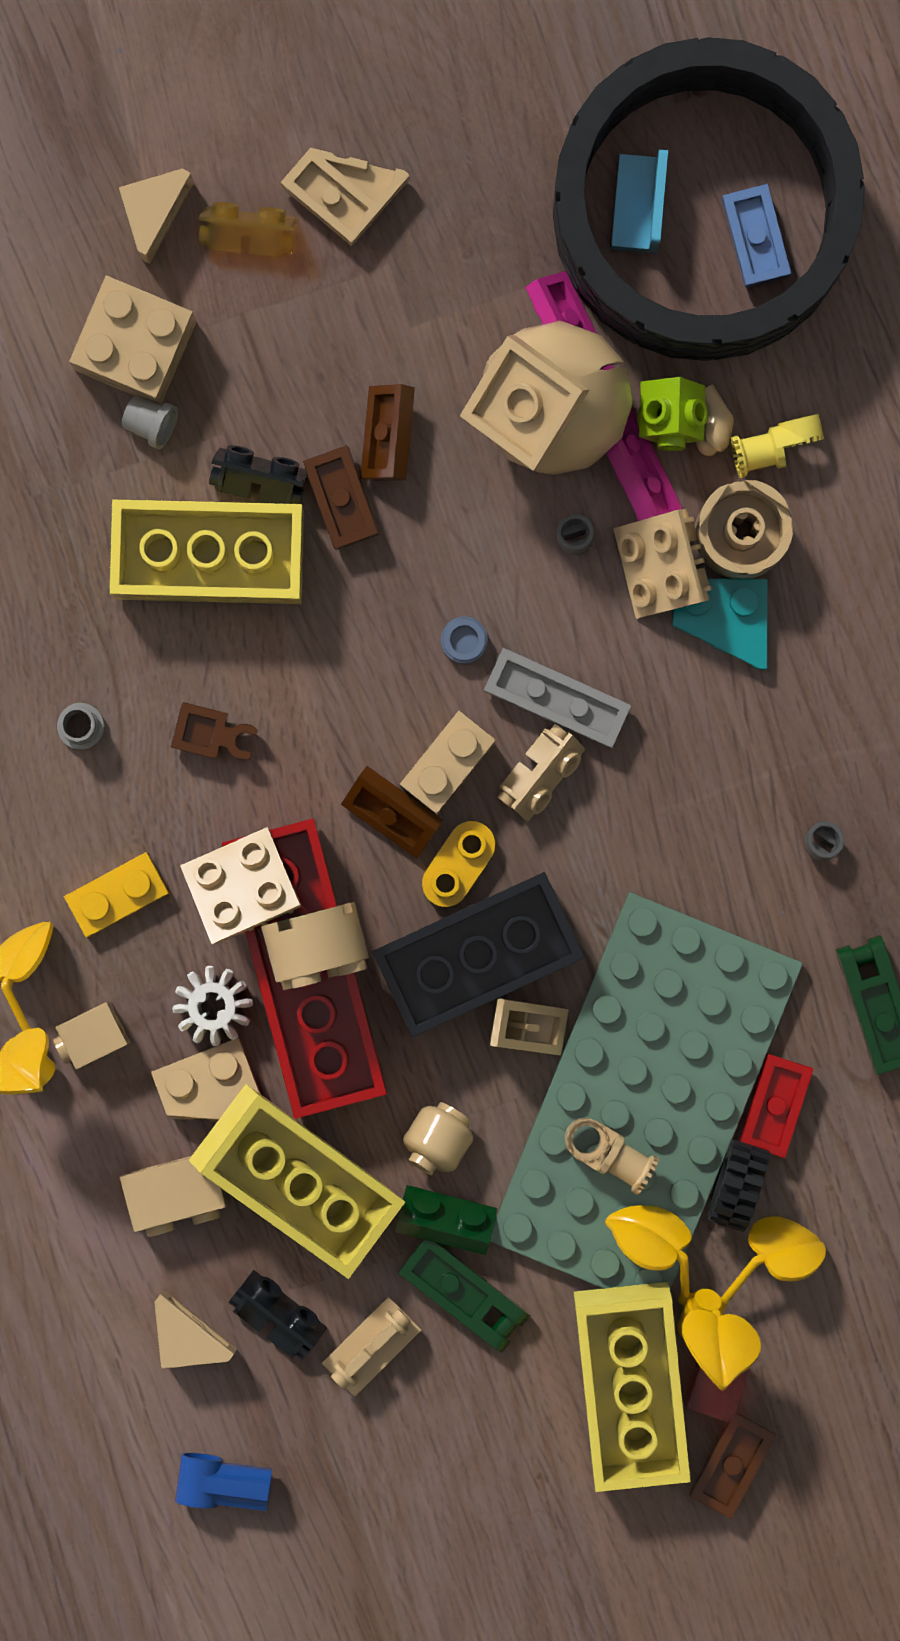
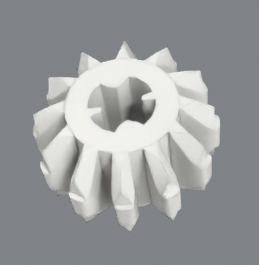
(224, 1016)

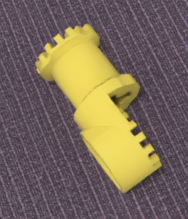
(768, 448)

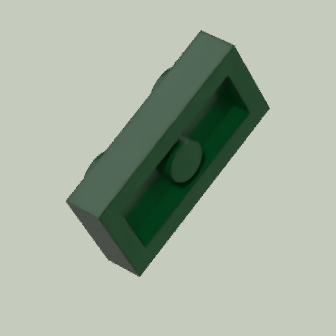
(446, 1220)

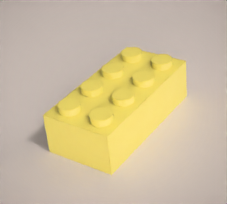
(206, 551)
(296, 1181)
(632, 1386)

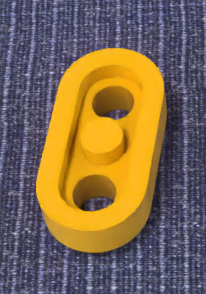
(458, 863)

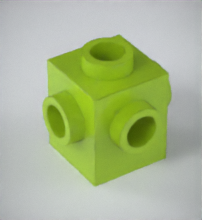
(672, 412)

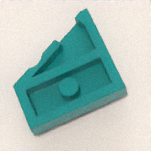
(731, 619)

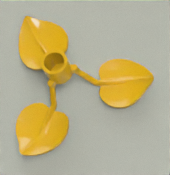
(24, 1057)
(719, 1342)

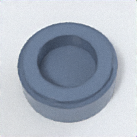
(464, 640)

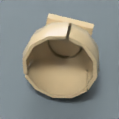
(550, 400)

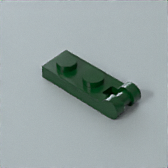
(874, 1001)
(462, 1293)

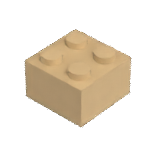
(133, 340)

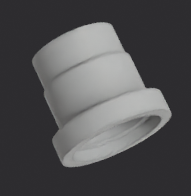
(150, 420)
(92, 737)

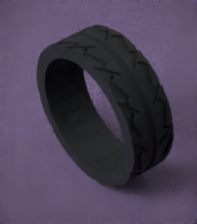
(738, 70)

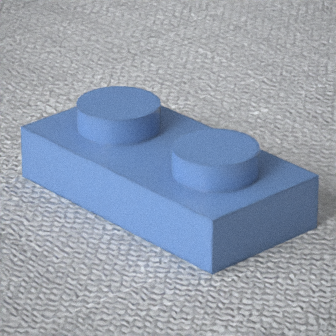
(756, 236)

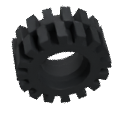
(738, 1185)

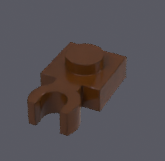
(205, 731)

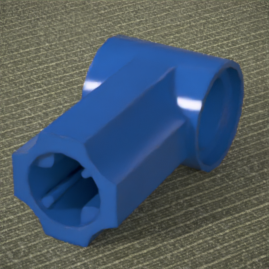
(210, 1482)

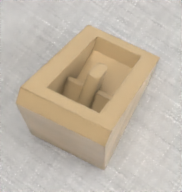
(153, 207)
(528, 1026)
(185, 1337)

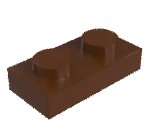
(387, 432)
(341, 497)
(391, 812)
(732, 1465)

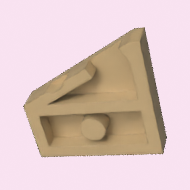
(343, 191)
(204, 1082)

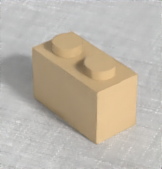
(447, 763)
(168, 1194)

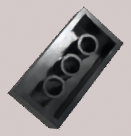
(478, 954)

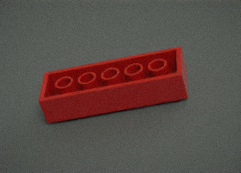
(322, 1026)

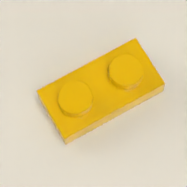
(116, 894)

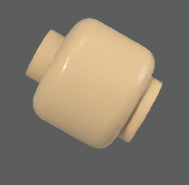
(438, 1139)

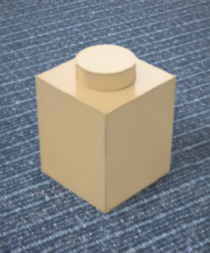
(91, 1036)

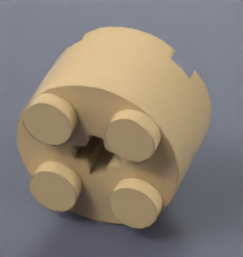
(770, 527)
(316, 943)

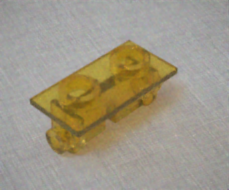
(229, 225)

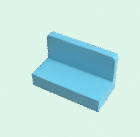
(639, 202)

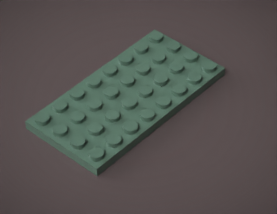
(659, 1059)

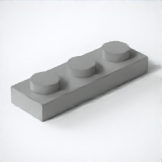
(557, 698)

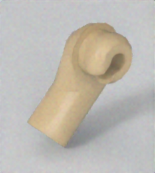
(718, 424)

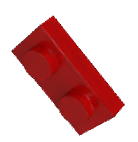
(776, 1105)

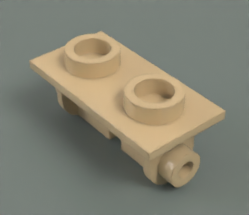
(556, 757)
(371, 1346)

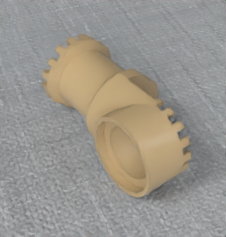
(613, 1155)

